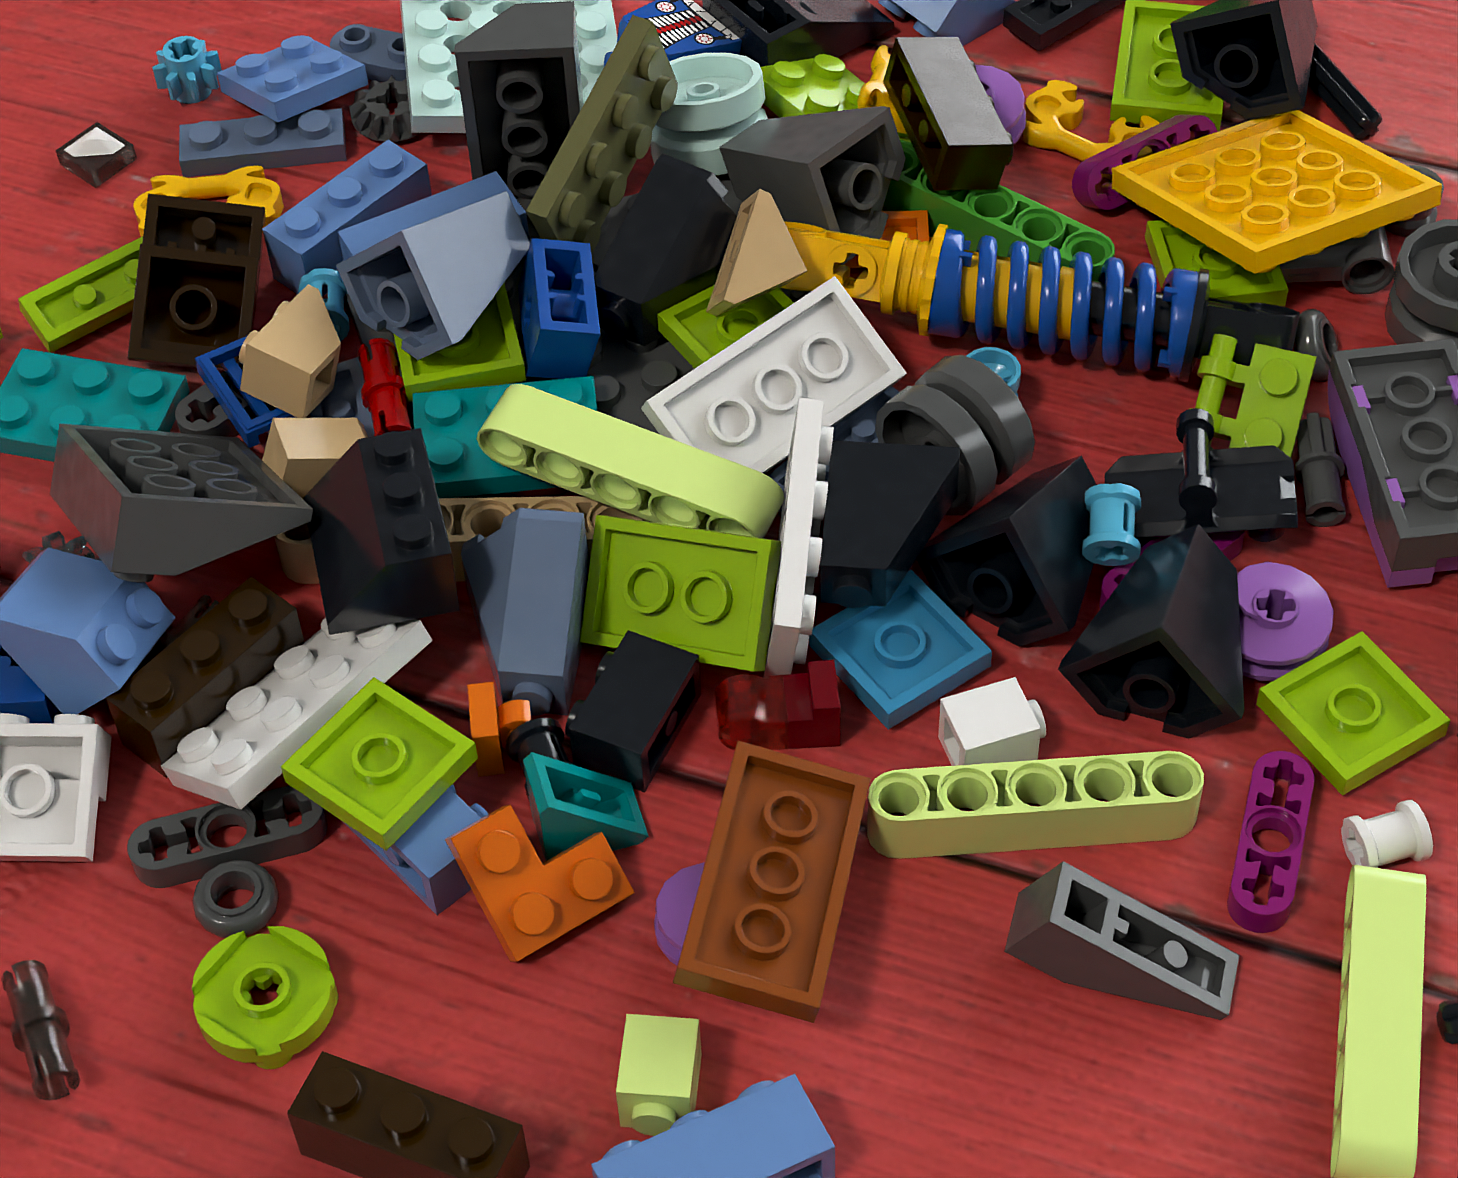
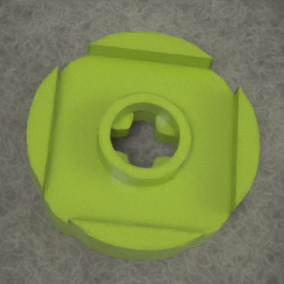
(269, 1031)

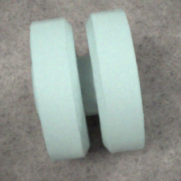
(712, 104)

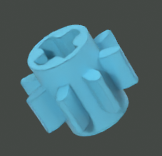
(187, 69)

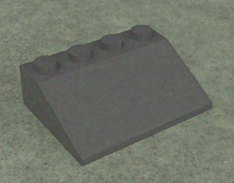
(167, 497)

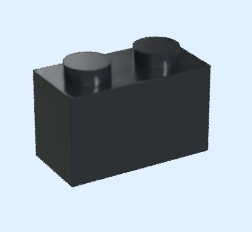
(634, 709)

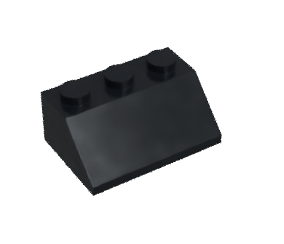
(381, 536)

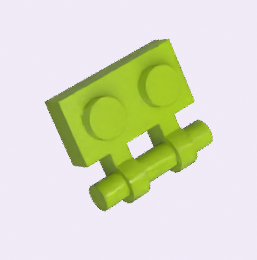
(1271, 398)

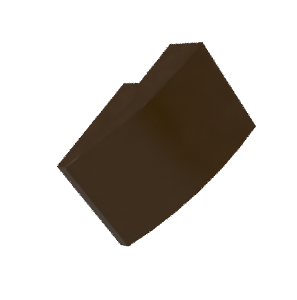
(195, 278)

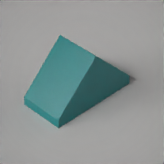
(577, 802)

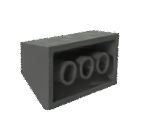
(520, 92)

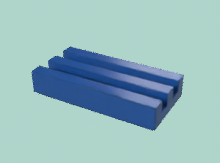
(246, 427)

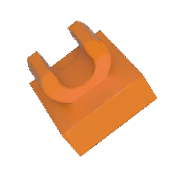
(493, 725)

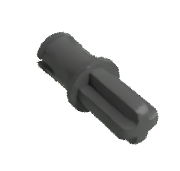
(1320, 471)

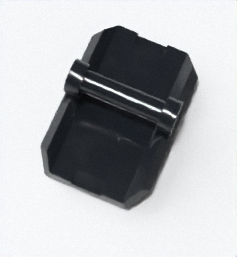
(1210, 487)

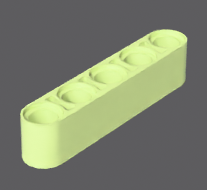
(626, 465)
(1061, 786)
(1379, 1026)

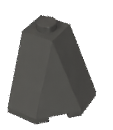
(821, 167)

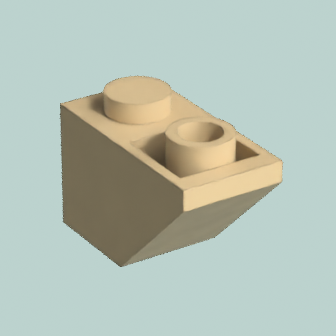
(292, 356)

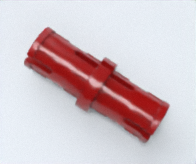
(383, 387)

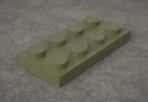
(606, 139)

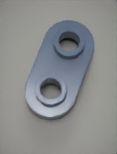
(375, 48)

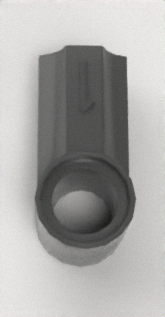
(1359, 263)

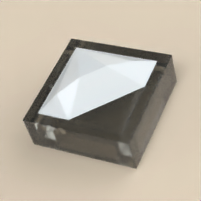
(96, 154)

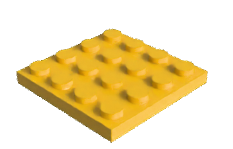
(1275, 189)

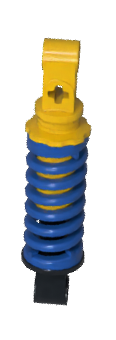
(959, 286)

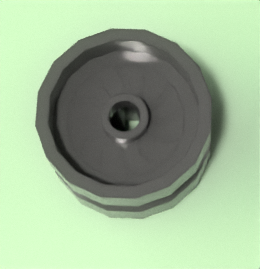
(1425, 286)
(967, 408)

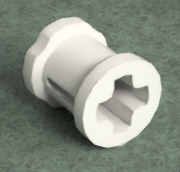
(1388, 836)

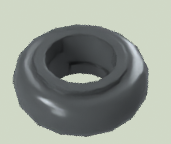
(1316, 338)
(231, 877)

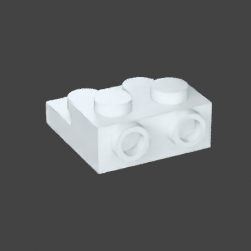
(51, 787)

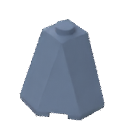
(437, 274)
(530, 604)

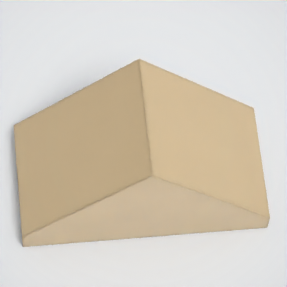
(757, 256)
(308, 448)

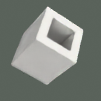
(991, 725)

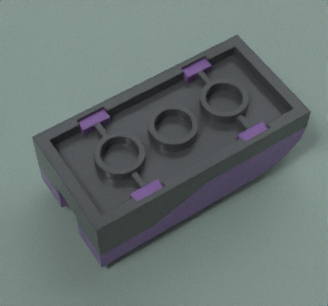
(1400, 450)

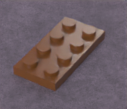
(773, 882)

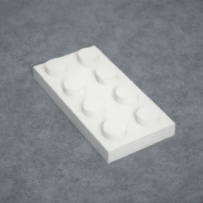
(749, 393)
(799, 531)
(275, 717)

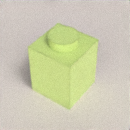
(658, 1071)

